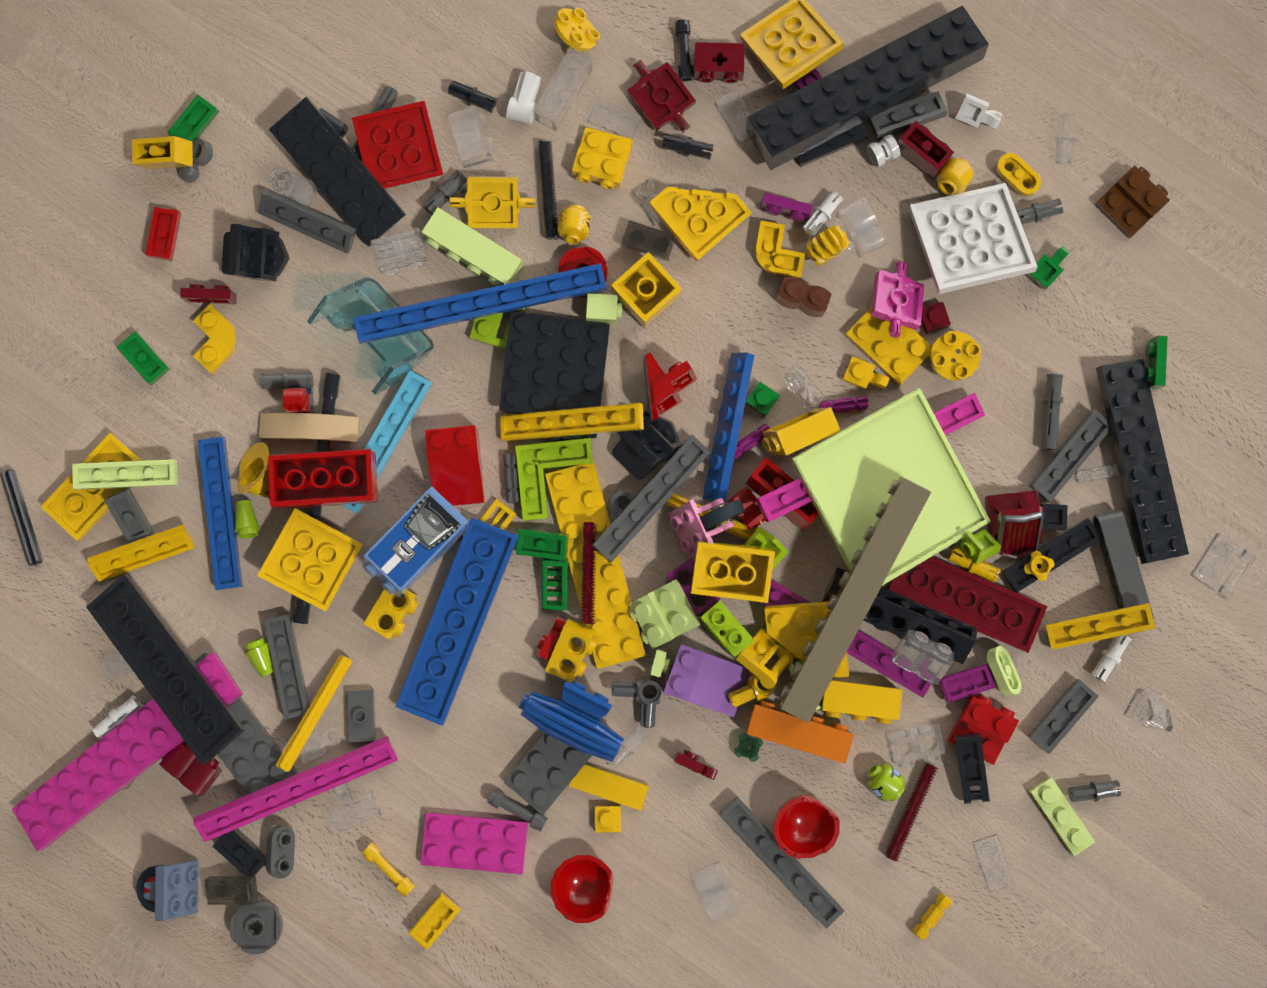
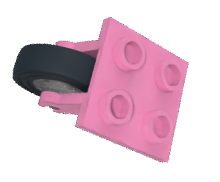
(692, 528)

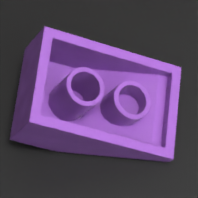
(705, 680)

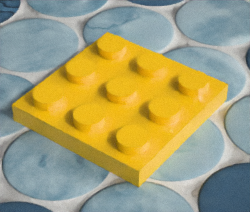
(791, 41)
(310, 560)

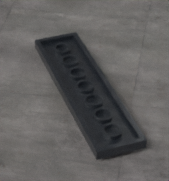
(1142, 461)
(165, 669)

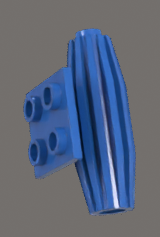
(574, 720)

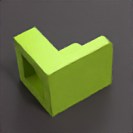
(762, 538)

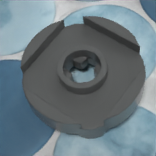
(245, 938)

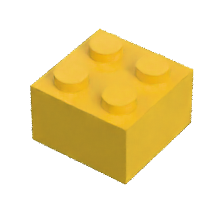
(646, 289)

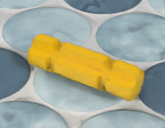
(932, 916)

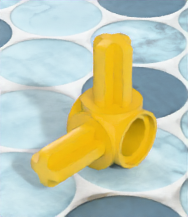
(749, 692)

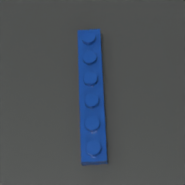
(728, 426)
(220, 513)

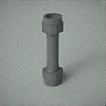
(498, 799)

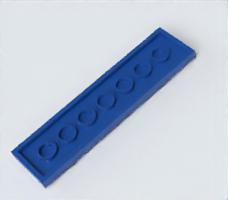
(457, 621)

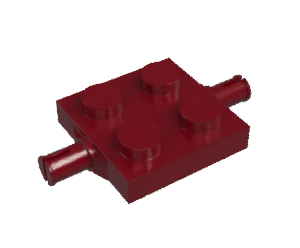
(661, 96)

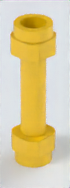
(372, 853)

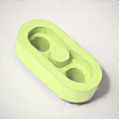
(1003, 671)

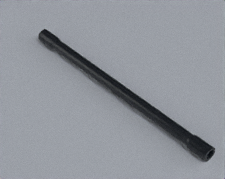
(330, 394)

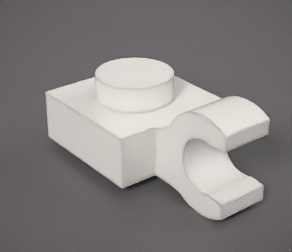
(975, 111)

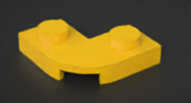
(772, 257)
(221, 342)

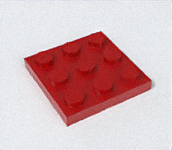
(398, 144)

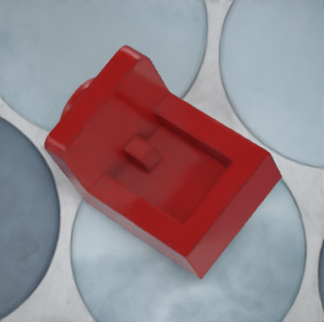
(752, 514)

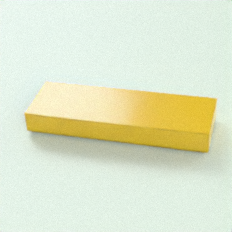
(610, 786)

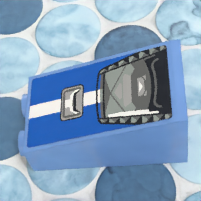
(415, 542)

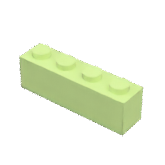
(471, 248)

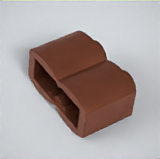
(798, 295)

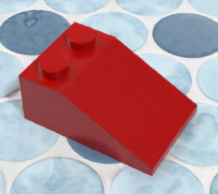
(456, 464)

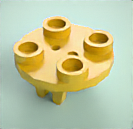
(575, 29)
(965, 362)

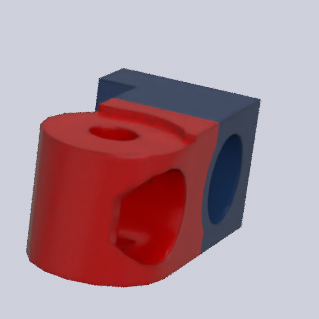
(298, 400)

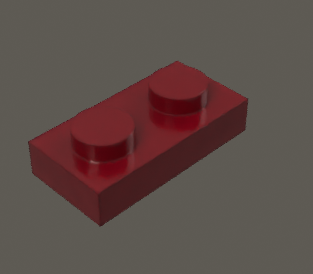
(199, 294)

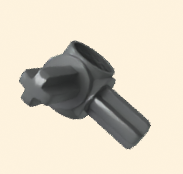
(648, 703)

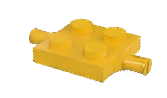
(492, 202)

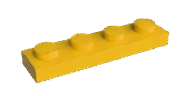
(141, 553)
(1100, 626)

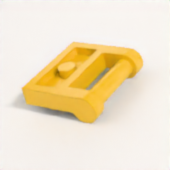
(758, 654)

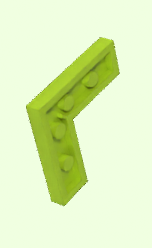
(535, 458)

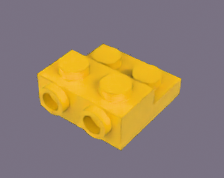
(602, 158)

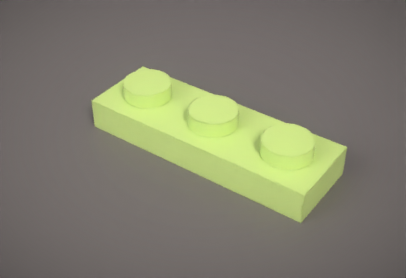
(1061, 816)

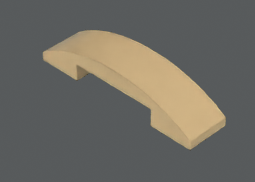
(309, 427)

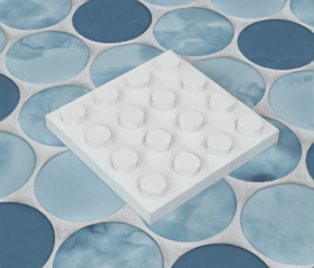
(972, 238)

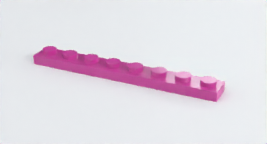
(295, 789)

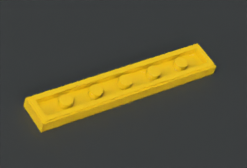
(572, 422)

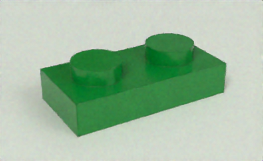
(194, 119)
(143, 358)
(1156, 371)
(542, 544)

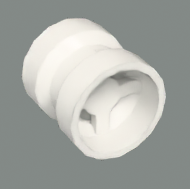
(883, 150)

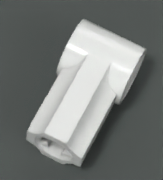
(523, 103)

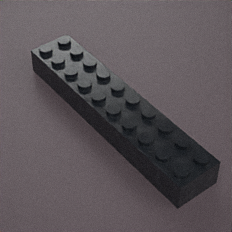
(866, 87)

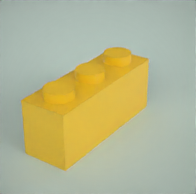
(862, 701)

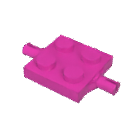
(897, 299)

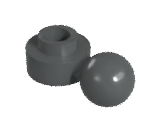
(202, 156)

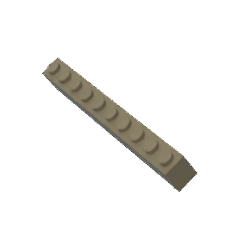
(854, 598)

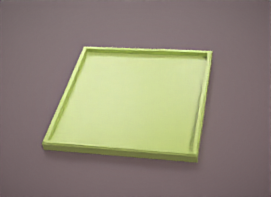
(856, 466)

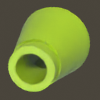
(245, 520)
(259, 656)

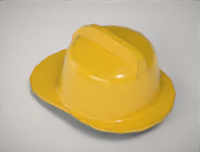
(254, 471)

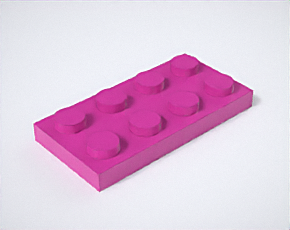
(474, 843)

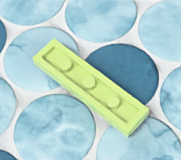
(124, 474)

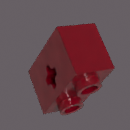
(729, 54)

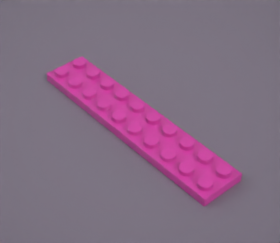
(109, 765)

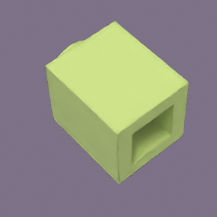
(603, 308)

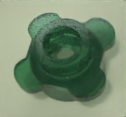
(751, 754)

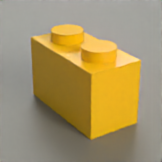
(162, 152)

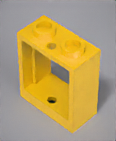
(800, 431)

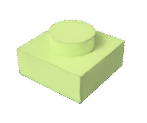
(660, 663)

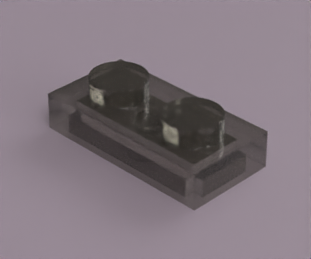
(649, 240)
(231, 890)

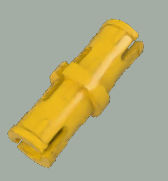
(982, 569)

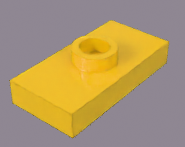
(434, 921)

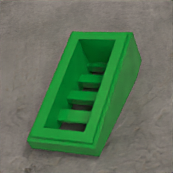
(554, 605)

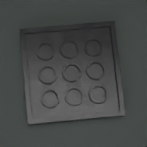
(553, 363)

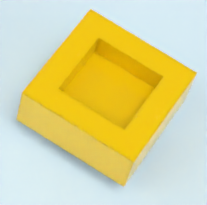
(607, 818)

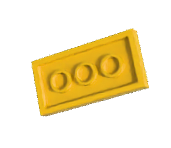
(82, 509)

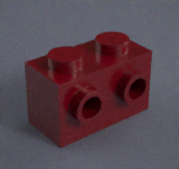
(924, 149)

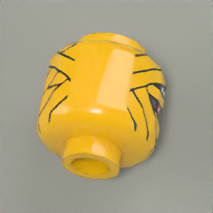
(574, 224)

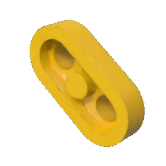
(1020, 172)

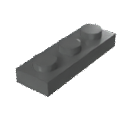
(902, 116)
(1063, 716)

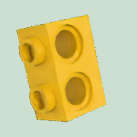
(386, 606)
(569, 650)

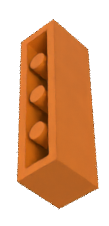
(793, 732)

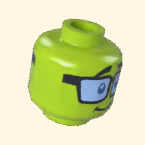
(885, 782)

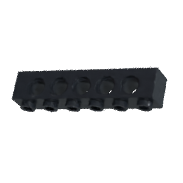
(914, 614)

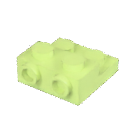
(663, 614)

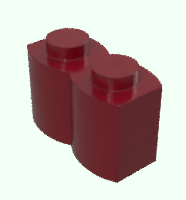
(188, 770)

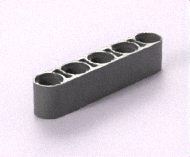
(1120, 559)

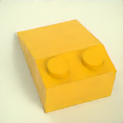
(733, 571)

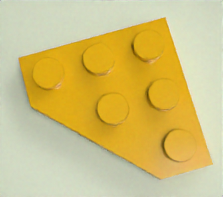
(699, 216)
(795, 625)

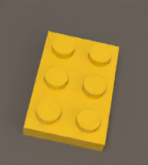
(894, 356)

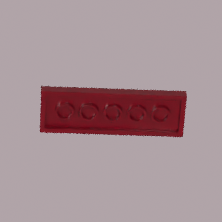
(974, 601)

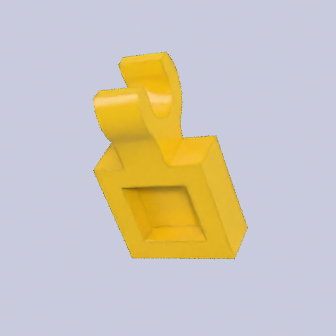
(861, 373)

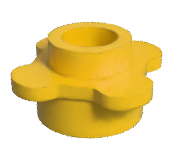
(1046, 565)

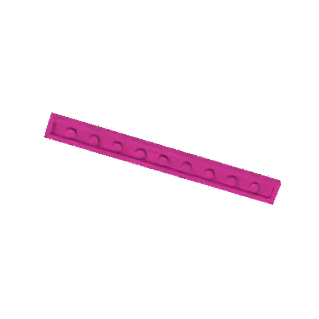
(795, 495)

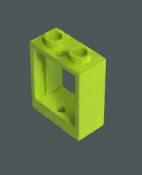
(734, 635)

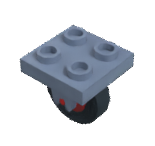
(170, 889)

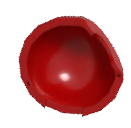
(805, 827)
(582, 888)

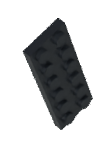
(337, 171)

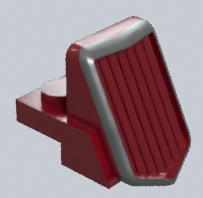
(1015, 522)

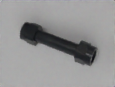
(682, 30)

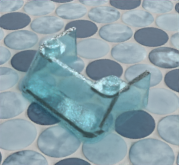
(366, 297)

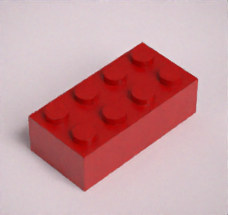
(322, 479)

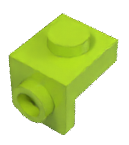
(979, 546)

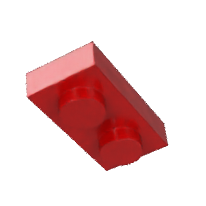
(163, 233)

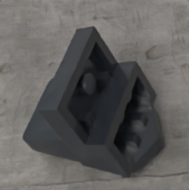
(253, 253)
(647, 448)

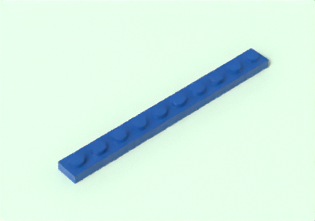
(479, 303)

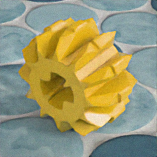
(827, 245)

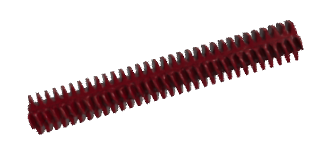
(588, 573)
(911, 813)

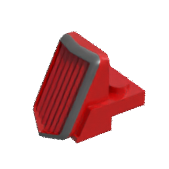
(663, 388)

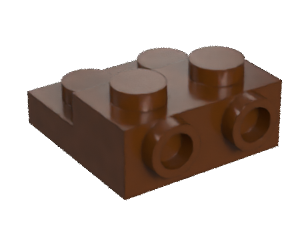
(1133, 201)

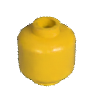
(954, 176)

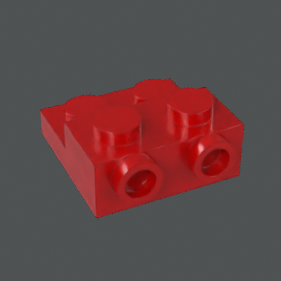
(993, 725)

